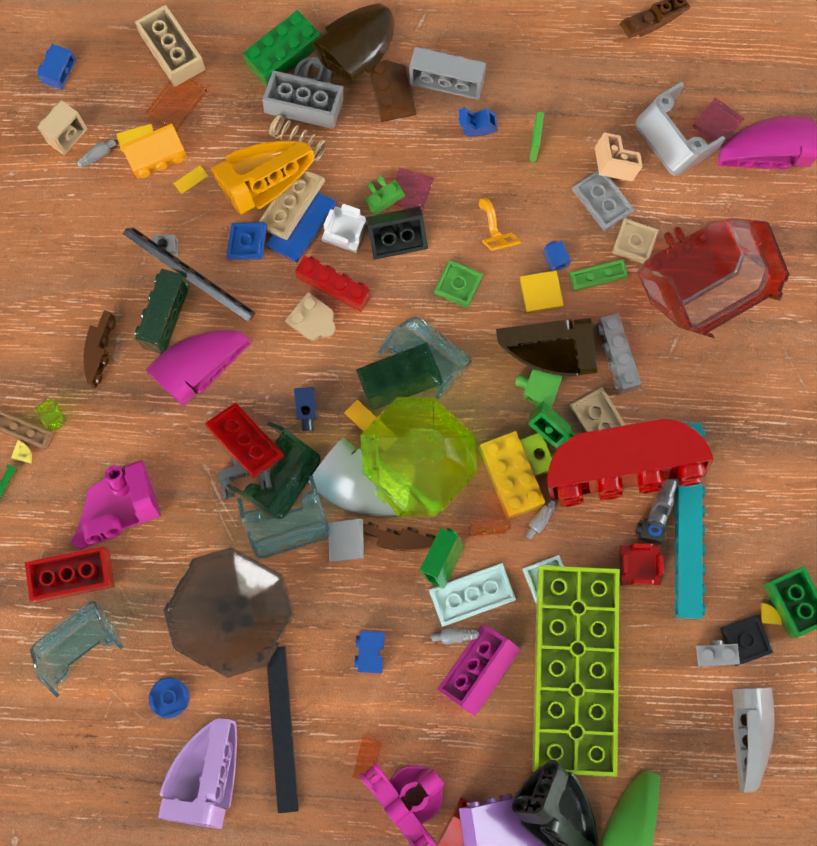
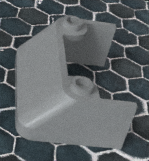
(666, 139)

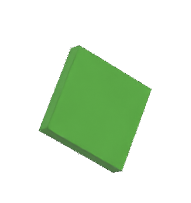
(536, 136)
(458, 283)

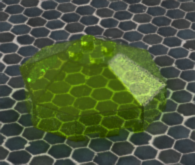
(418, 456)

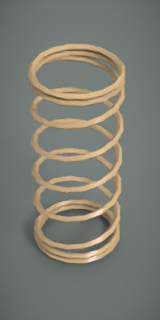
(316, 149)

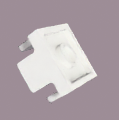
(344, 228)

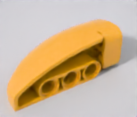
(261, 172)

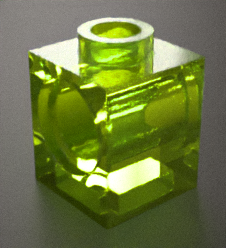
(51, 414)

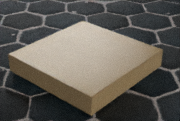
(635, 241)

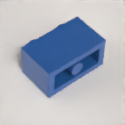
(56, 66)

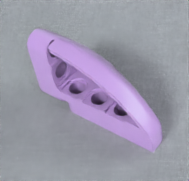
(202, 777)

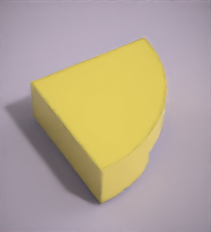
(22, 453)

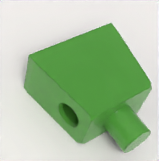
(539, 387)

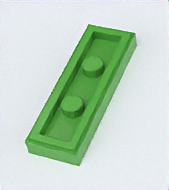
(598, 275)

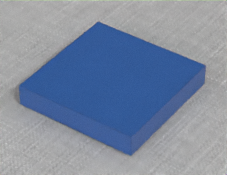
(246, 241)

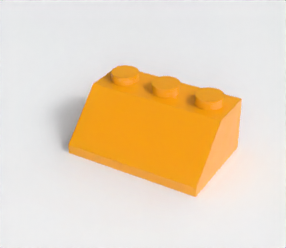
(154, 151)

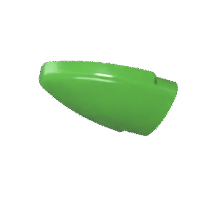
(634, 813)

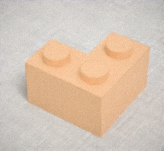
(615, 161)

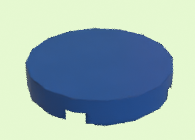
(169, 697)

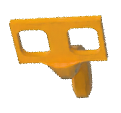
(486, 205)

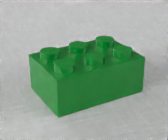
(795, 601)

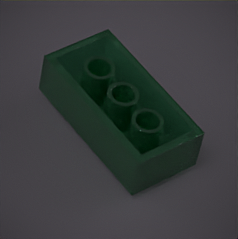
(162, 311)
(399, 376)

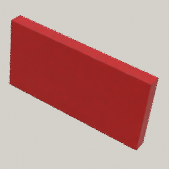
(244, 440)

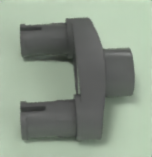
(237, 471)
(662, 505)

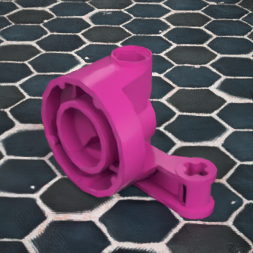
(390, 793)

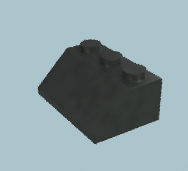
(397, 232)

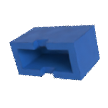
(369, 651)

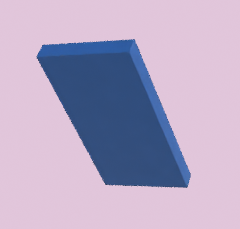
(305, 230)

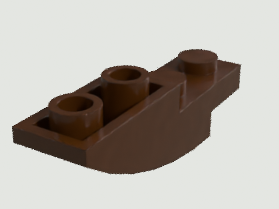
(654, 18)
(94, 353)
(407, 541)

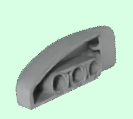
(344, 484)
(760, 727)

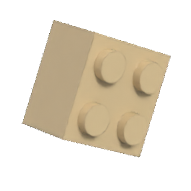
(62, 127)

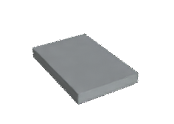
(603, 200)

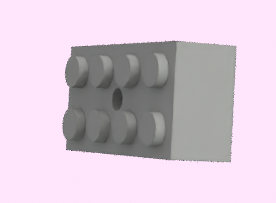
(447, 73)

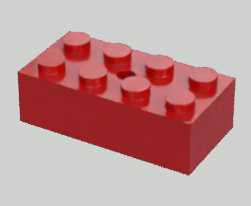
(50, 578)

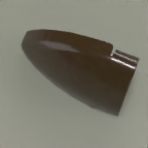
(356, 41)
(552, 346)

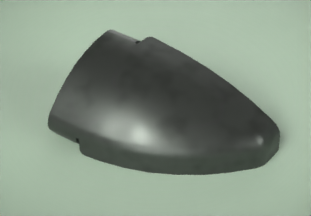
(556, 808)

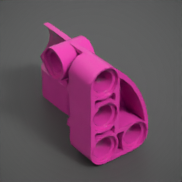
(116, 504)

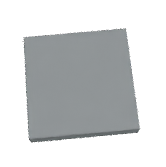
(346, 540)

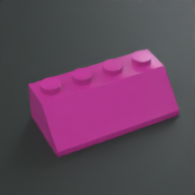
(479, 669)

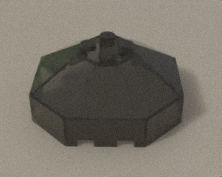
(229, 612)

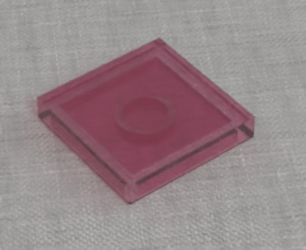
(718, 121)
(415, 187)

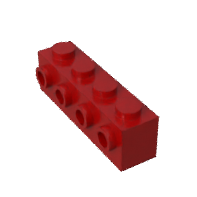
(332, 283)

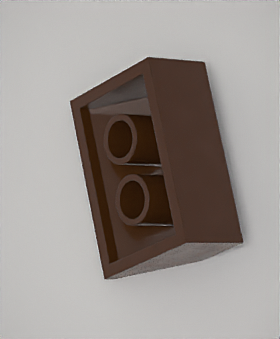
(392, 91)

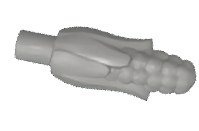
(96, 153)
(540, 520)
(451, 636)

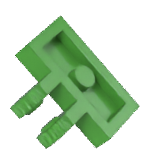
(385, 196)

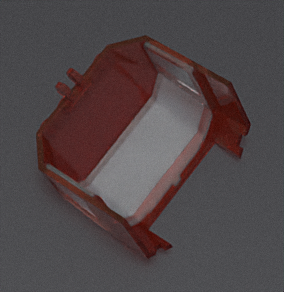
(715, 273)

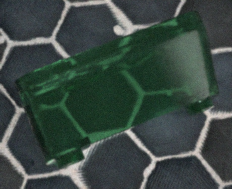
(286, 478)

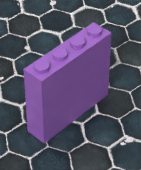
(494, 824)

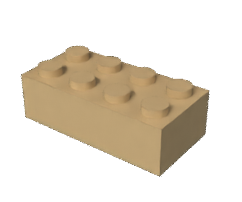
(170, 45)

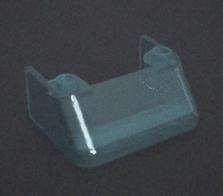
(449, 358)
(297, 529)
(71, 641)

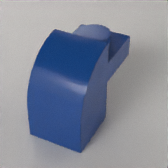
(477, 123)

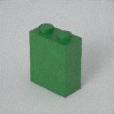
(442, 557)

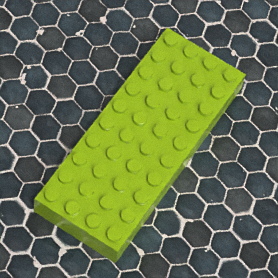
(576, 669)

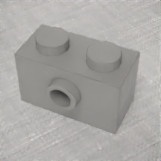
(717, 654)

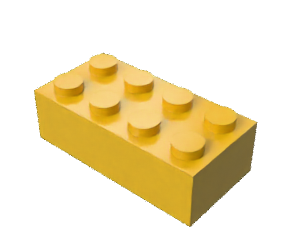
(511, 475)

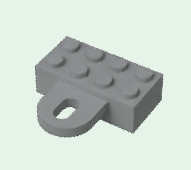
(304, 97)

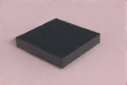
(750, 639)

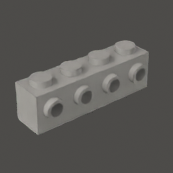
(618, 353)

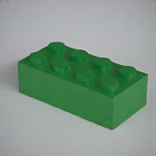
(282, 47)

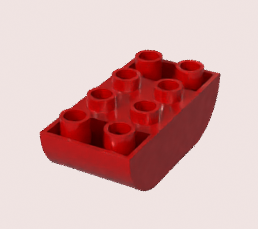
(628, 457)

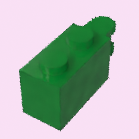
(550, 425)

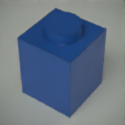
(556, 256)

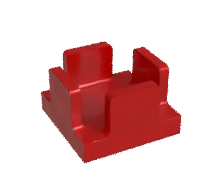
(641, 565)

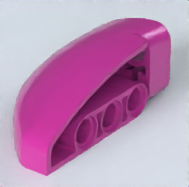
(773, 144)

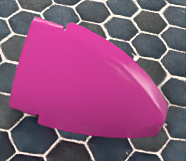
(196, 362)

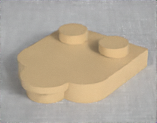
(312, 318)

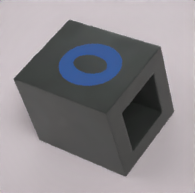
(650, 533)

